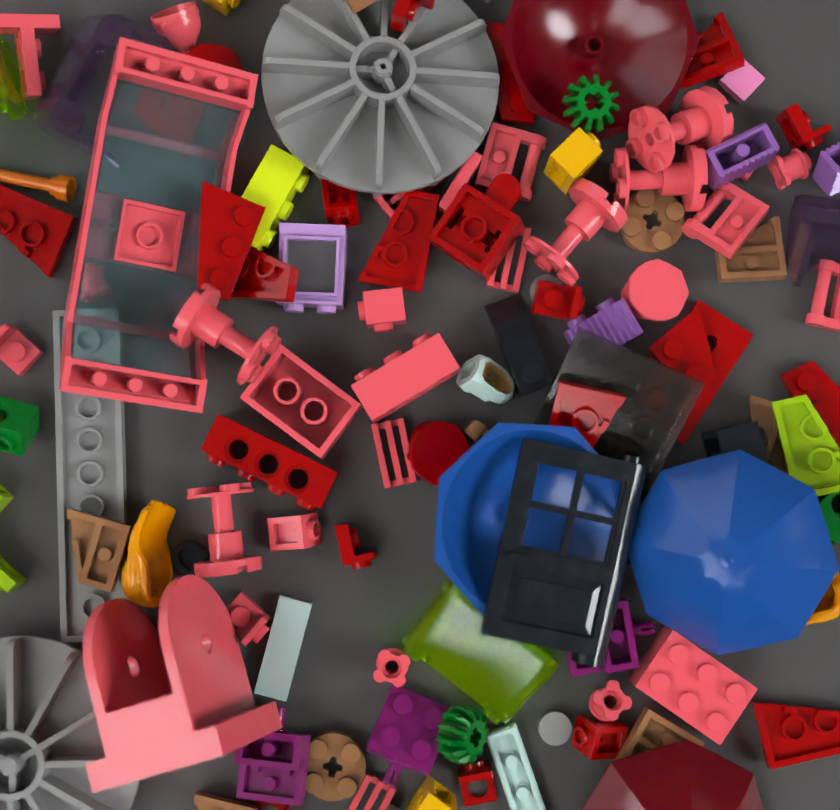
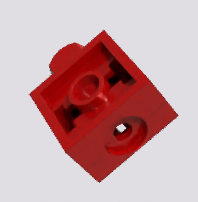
(480, 226)

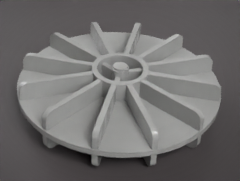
(377, 102)
(49, 730)

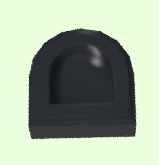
(187, 554)

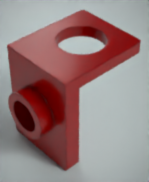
(475, 772)

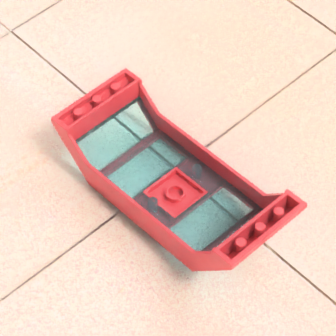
(136, 254)

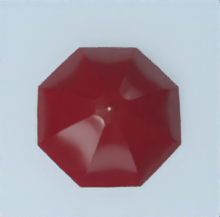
(630, 42)
(675, 779)

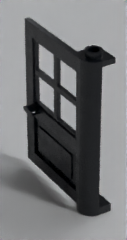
(554, 595)

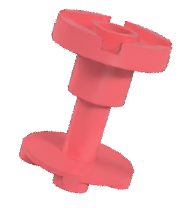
(699, 121)
(680, 178)
(583, 222)
(203, 321)
(226, 543)

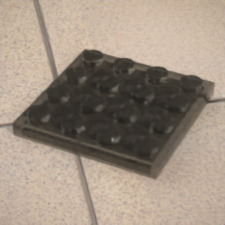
(654, 406)

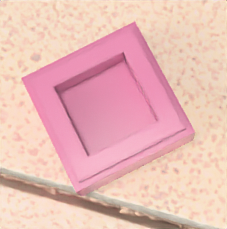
(741, 82)

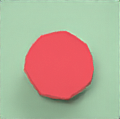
(655, 291)

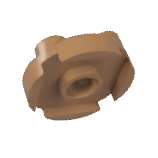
(669, 215)
(348, 754)

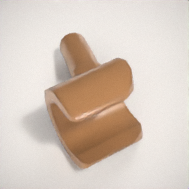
(475, 429)

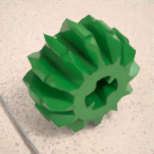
(585, 91)
(462, 734)

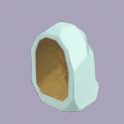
(486, 380)

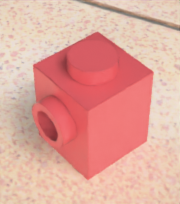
(382, 309)

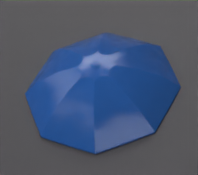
(476, 498)
(731, 552)

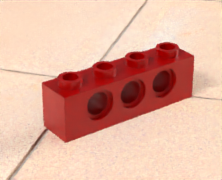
(227, 432)

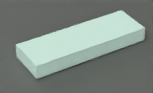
(283, 648)
(514, 768)

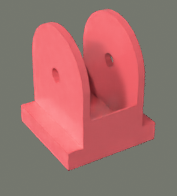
(183, 687)

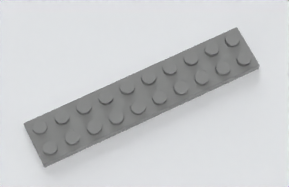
(88, 480)

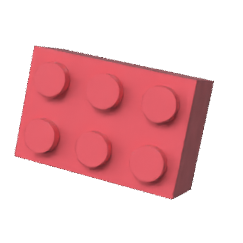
(405, 376)
(301, 402)
(692, 684)

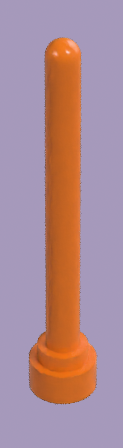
(61, 187)

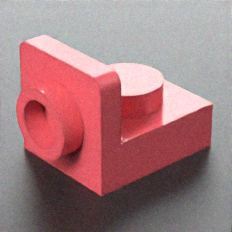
(17, 349)
(294, 532)
(248, 619)

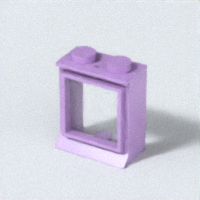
(321, 259)

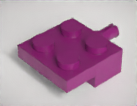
(622, 647)
(406, 733)
(274, 767)

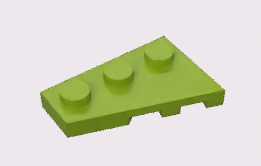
(807, 445)

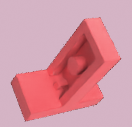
(29, 48)

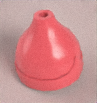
(179, 25)

